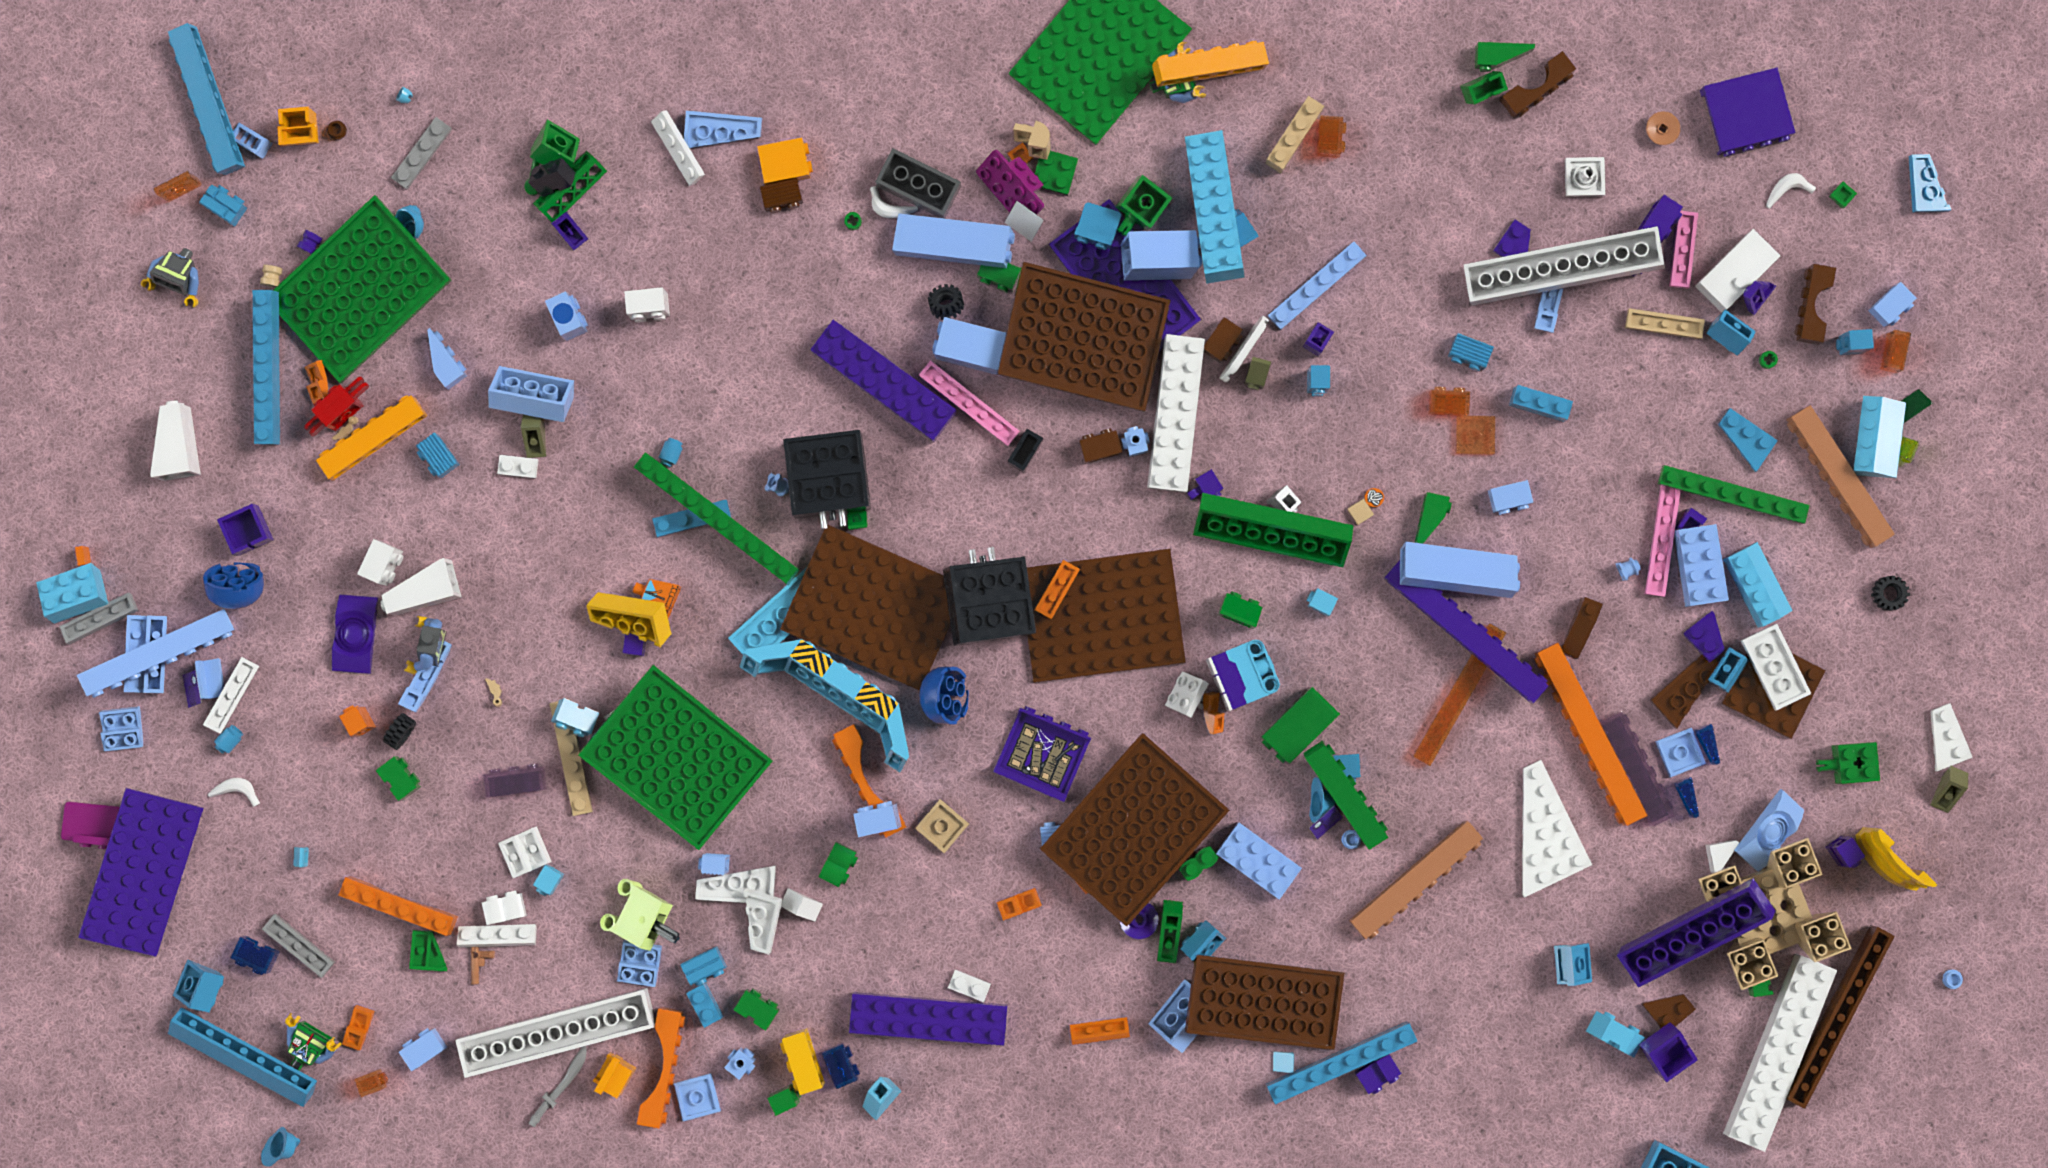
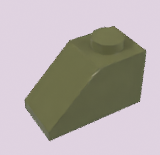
(1257, 373)
(533, 436)
(1950, 789)

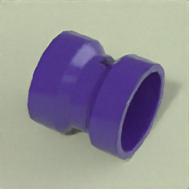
(309, 241)

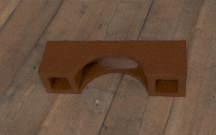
(1519, 98)
(1811, 327)

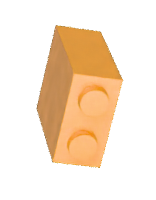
(785, 161)

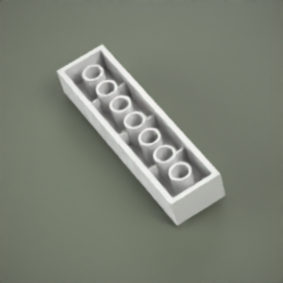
(1175, 413)

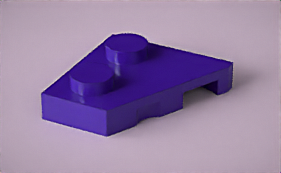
(1757, 294)
(1706, 637)

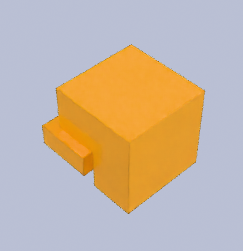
(297, 126)
(613, 1076)

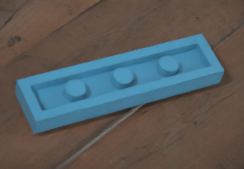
(683, 520)

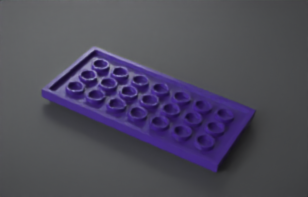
(1107, 267)
(140, 872)

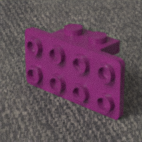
(1011, 182)
(88, 823)

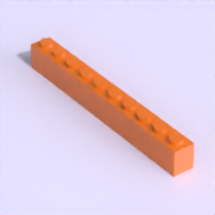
(1590, 734)

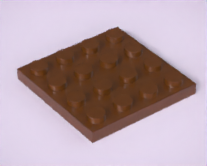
(1751, 700)

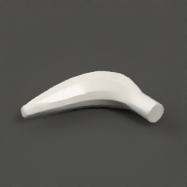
(1787, 182)
(886, 210)
(236, 785)

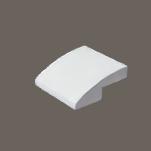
(524, 852)

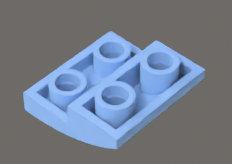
(121, 728)
(639, 965)

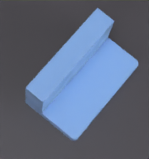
(209, 678)

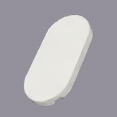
(1244, 348)

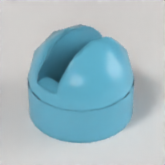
(403, 95)

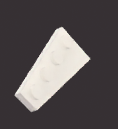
(732, 886)

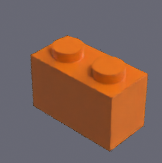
(357, 721)

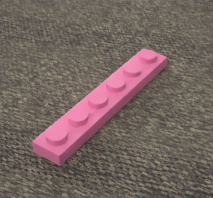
(969, 403)
(1662, 541)

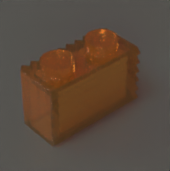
(1330, 136)
(1895, 351)
(1449, 402)

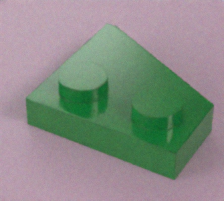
(426, 952)

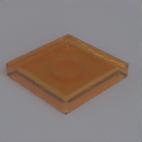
(177, 186)
(1475, 435)

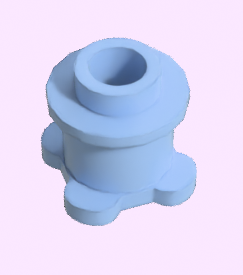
(777, 484)
(1628, 568)

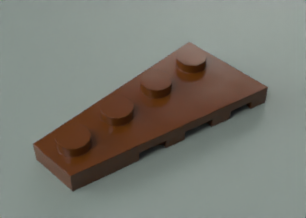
(1680, 693)

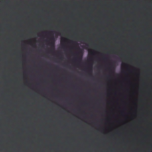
(515, 780)

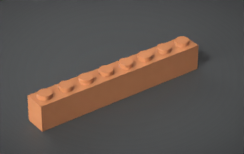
(1840, 476)
(1416, 879)

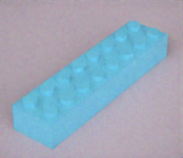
(1214, 207)

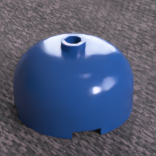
(233, 590)
(936, 693)

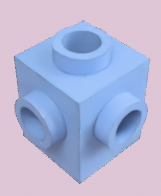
(1135, 448)
(738, 1069)

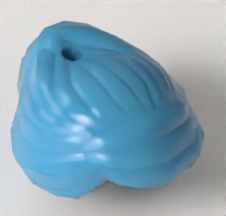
(412, 220)

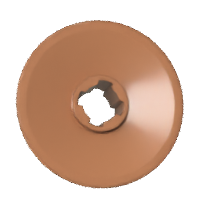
(1668, 122)

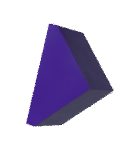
(569, 231)
(1318, 339)

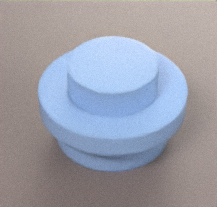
(1351, 839)
(1952, 979)

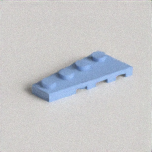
(716, 128)

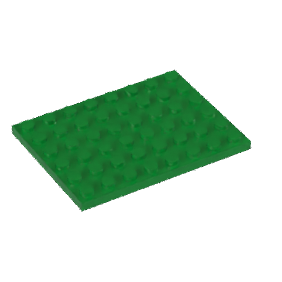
(1098, 59)
(359, 289)
(675, 757)

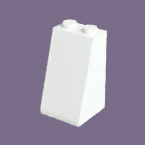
(175, 444)
(426, 588)

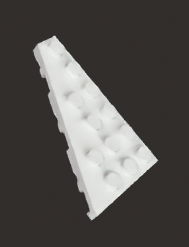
(1549, 838)

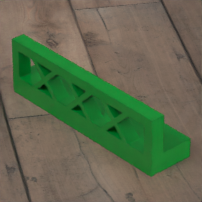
(581, 167)

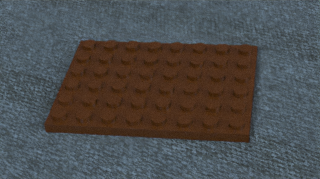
(1083, 337)
(870, 607)
(1111, 619)
(1134, 829)

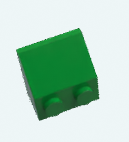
(553, 144)
(1240, 610)

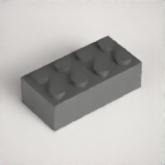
(918, 183)

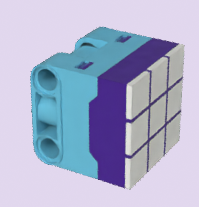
(1243, 674)

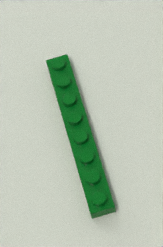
(1733, 494)

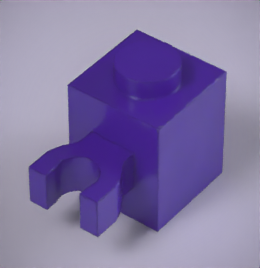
(1207, 484)

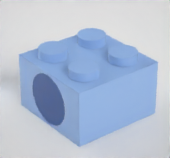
(566, 315)

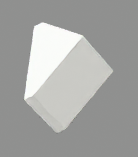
(1719, 854)
(801, 905)

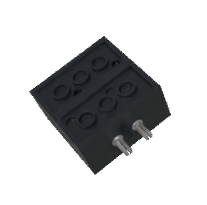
(827, 475)
(989, 599)

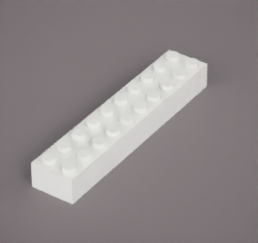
(1564, 266)
(556, 1032)
(1780, 1052)

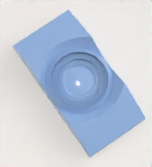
(1770, 830)

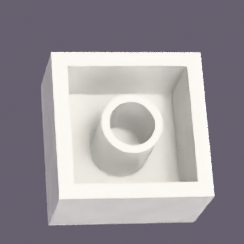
(647, 304)
(380, 562)

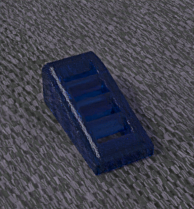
(1708, 742)
(1687, 794)

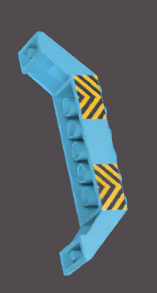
(837, 685)

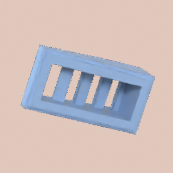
(261, 146)

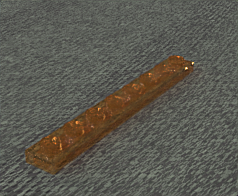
(1453, 704)

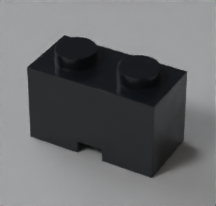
(551, 176)
(1025, 450)

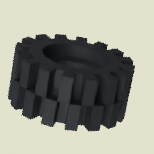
(942, 294)
(1900, 587)
(399, 731)

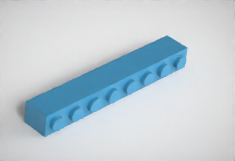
(206, 99)
(266, 367)
(242, 1057)
(1341, 1062)

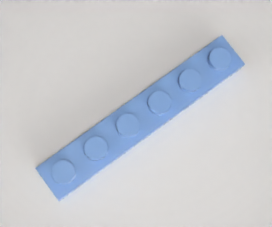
(1317, 285)

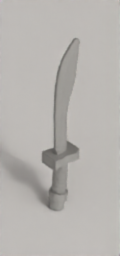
(573, 1070)

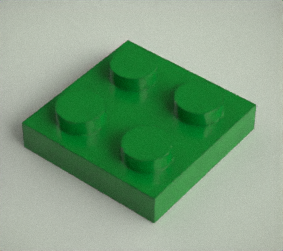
(1056, 172)

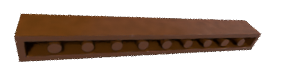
(1839, 1014)

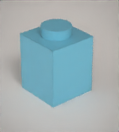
(1321, 601)
(548, 880)

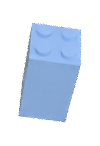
(1160, 255)
(968, 345)

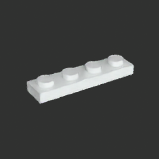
(677, 148)
(231, 695)
(496, 935)

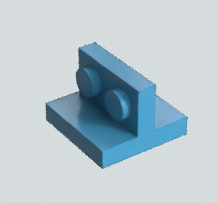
(1573, 964)

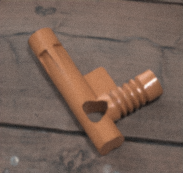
(478, 961)

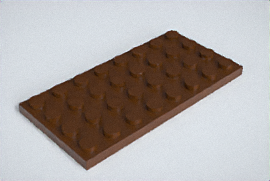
(1264, 1002)

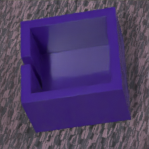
(245, 529)
(1668, 1052)

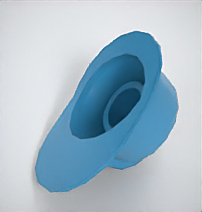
(1320, 800)
(279, 1146)

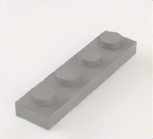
(421, 153)
(98, 618)
(298, 945)

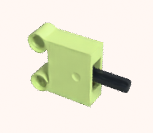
(641, 917)

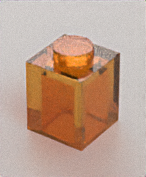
(371, 1082)

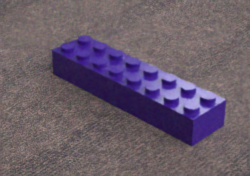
(883, 380)
(1696, 932)
(928, 1018)

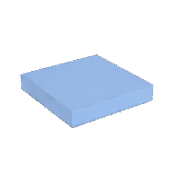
(1680, 752)
(697, 1097)

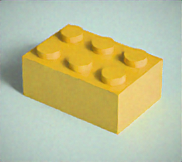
(802, 1061)

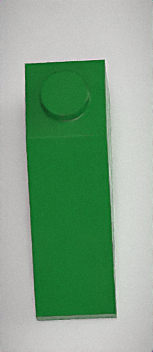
(1493, 54)
(1432, 513)
(1170, 931)

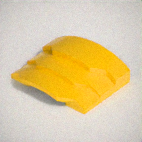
(1877, 851)

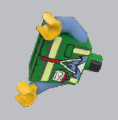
(1182, 91)
(308, 1043)

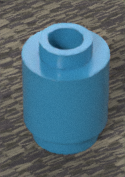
(670, 452)
(228, 739)

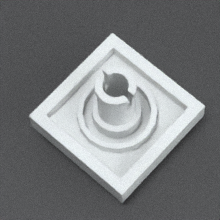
(1585, 177)
(1187, 694)

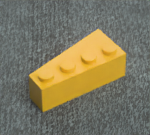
(631, 615)

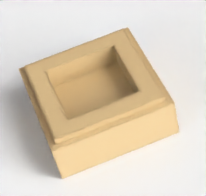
(1360, 511)

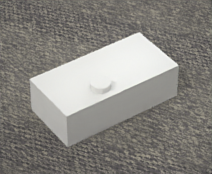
(1737, 270)

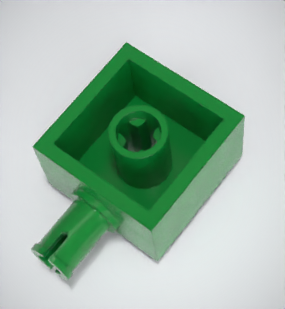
(1132, 207)
(1843, 760)

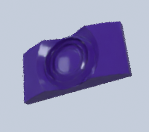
(354, 634)

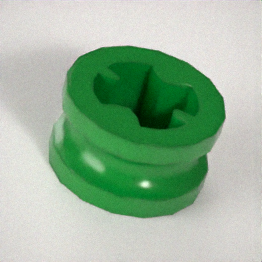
(856, 216)
(1771, 364)

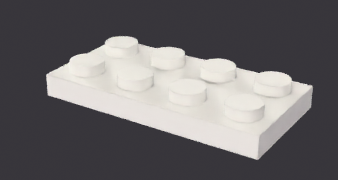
(1775, 667)

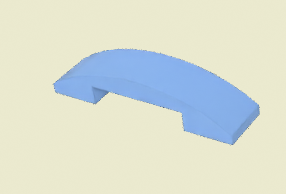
(1548, 309)
(423, 683)

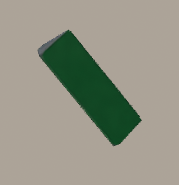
(1915, 404)

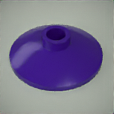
(1146, 927)

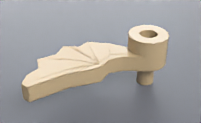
(346, 431)
(496, 691)

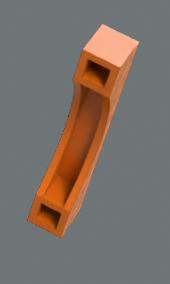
(851, 744)
(397, 906)
(668, 1026)

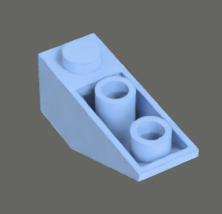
(444, 364)

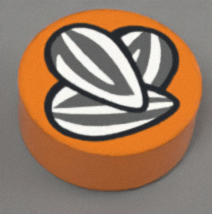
(1374, 497)

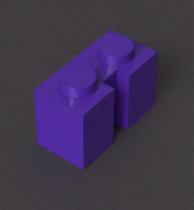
(1845, 852)
(1378, 1073)

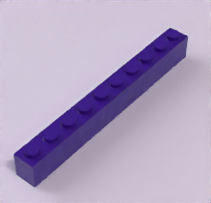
(1472, 637)

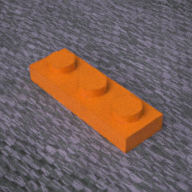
(1057, 589)
(1099, 1031)

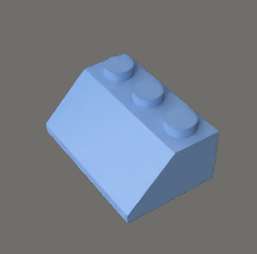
(1172, 1016)

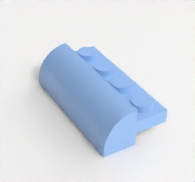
(139, 632)

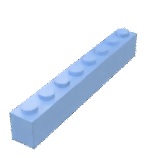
(156, 652)

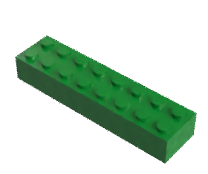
(1273, 530)

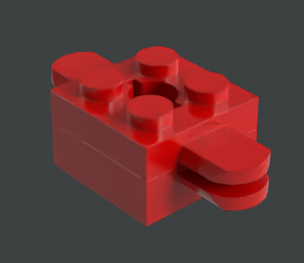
(336, 407)

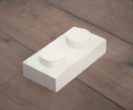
(517, 466)
(969, 985)

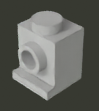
(1284, 500)

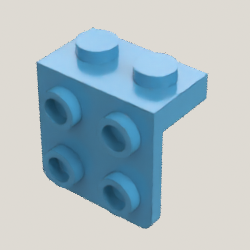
(1097, 226)

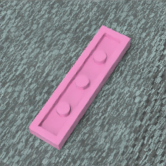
(1683, 250)

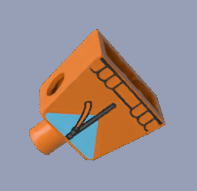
(659, 592)

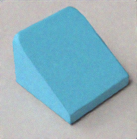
(301, 856)
(1283, 1062)

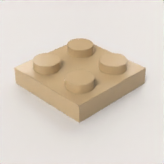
(942, 826)

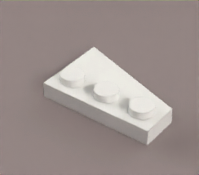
(1948, 738)
(763, 917)

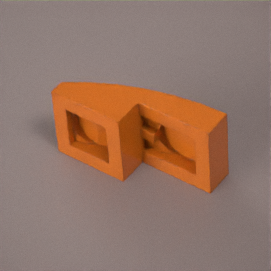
(318, 379)
(1213, 718)
(1019, 904)
(358, 1027)

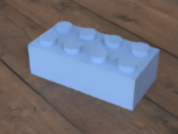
(531, 394)
(1700, 565)
(877, 820)
(1258, 860)

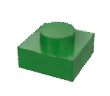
(1842, 194)

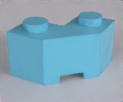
(1615, 1034)

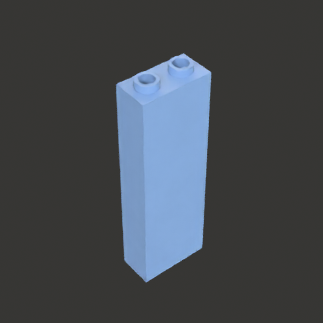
(953, 240)
(1459, 570)

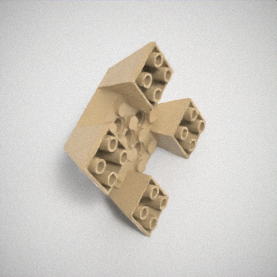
(1816, 934)

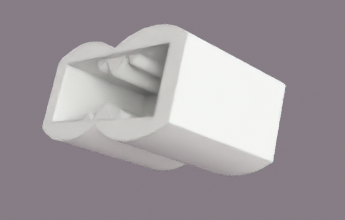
(504, 908)

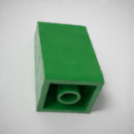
(1299, 725)

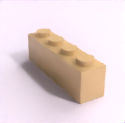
(1294, 134)

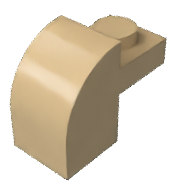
(1036, 137)

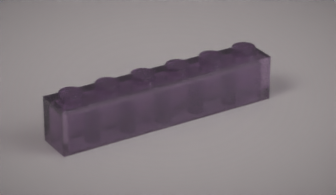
(1637, 769)

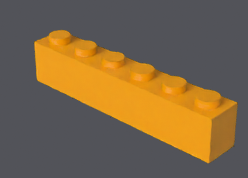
(1210, 63)
(371, 437)

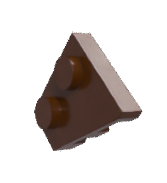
(1669, 1009)

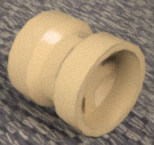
(271, 275)

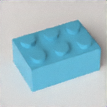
(72, 593)

